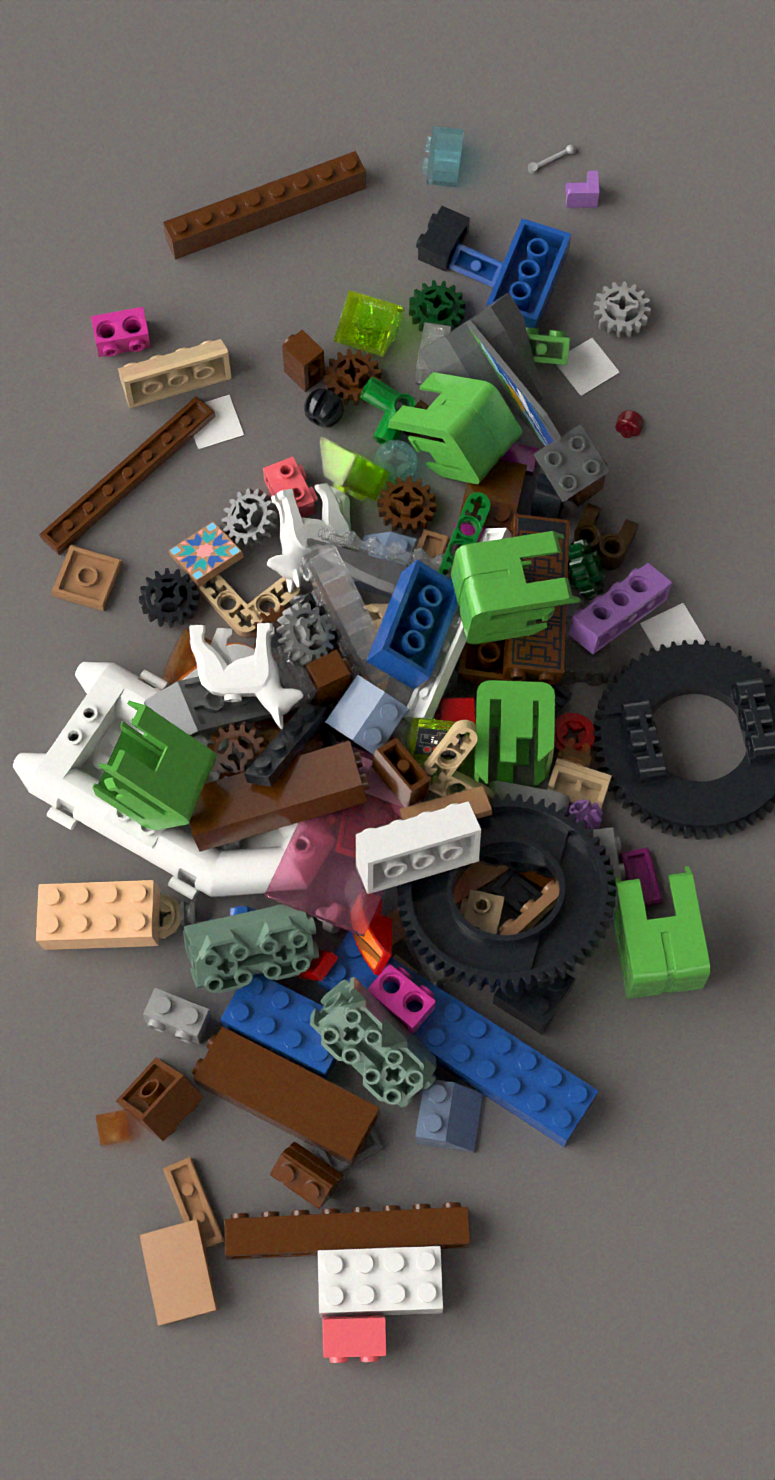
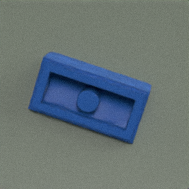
(475, 265)

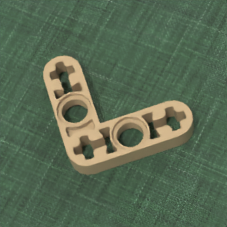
(250, 611)
(447, 768)

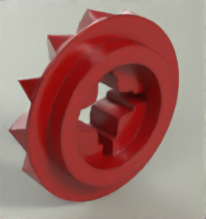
(576, 723)

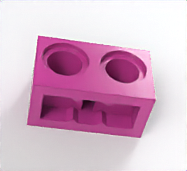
(120, 325)
(408, 992)

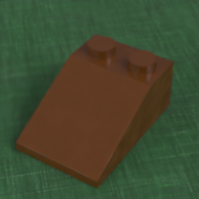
(504, 489)

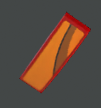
(377, 942)

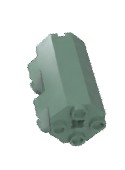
(251, 943)
(374, 1042)

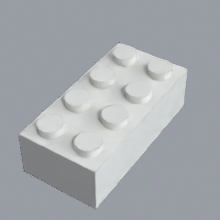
(417, 847)
(380, 1281)

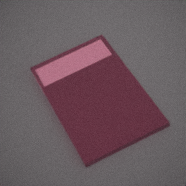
(320, 860)

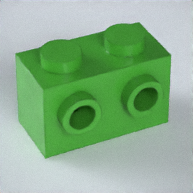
(549, 348)

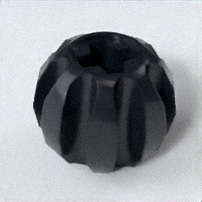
(323, 408)

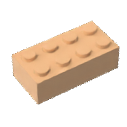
(98, 915)

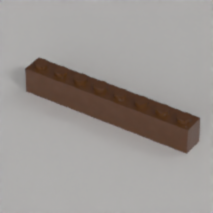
(265, 205)
(361, 1229)

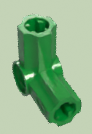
(385, 399)

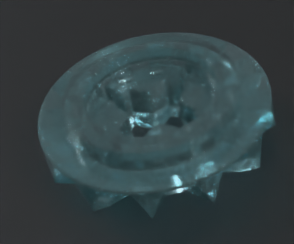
(404, 452)

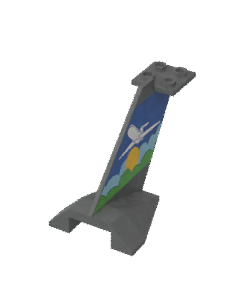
(498, 351)

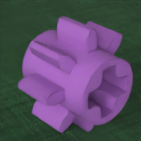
(588, 812)

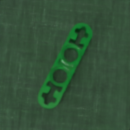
(458, 537)

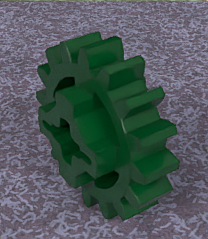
(435, 305)
(586, 569)

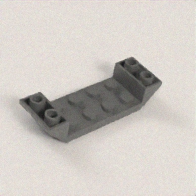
(201, 712)

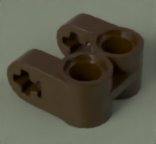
(600, 542)

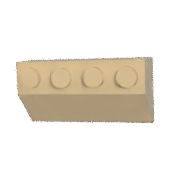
(175, 373)

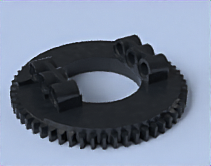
(631, 748)
(525, 840)

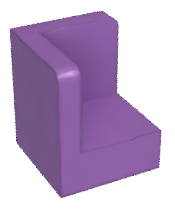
(583, 194)

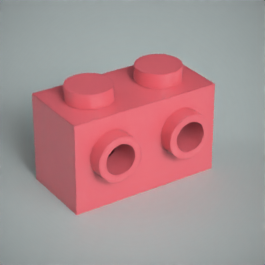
(289, 475)
(354, 1337)

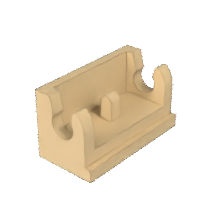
(579, 782)

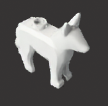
(296, 530)
(245, 677)

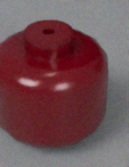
(629, 424)

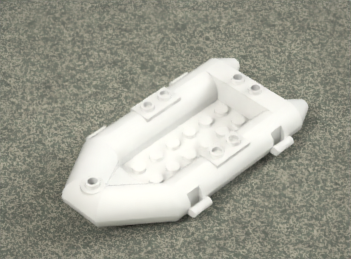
(72, 767)

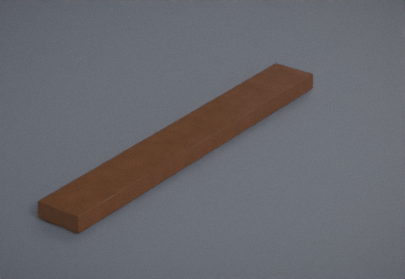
(127, 475)

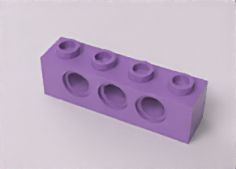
(619, 608)

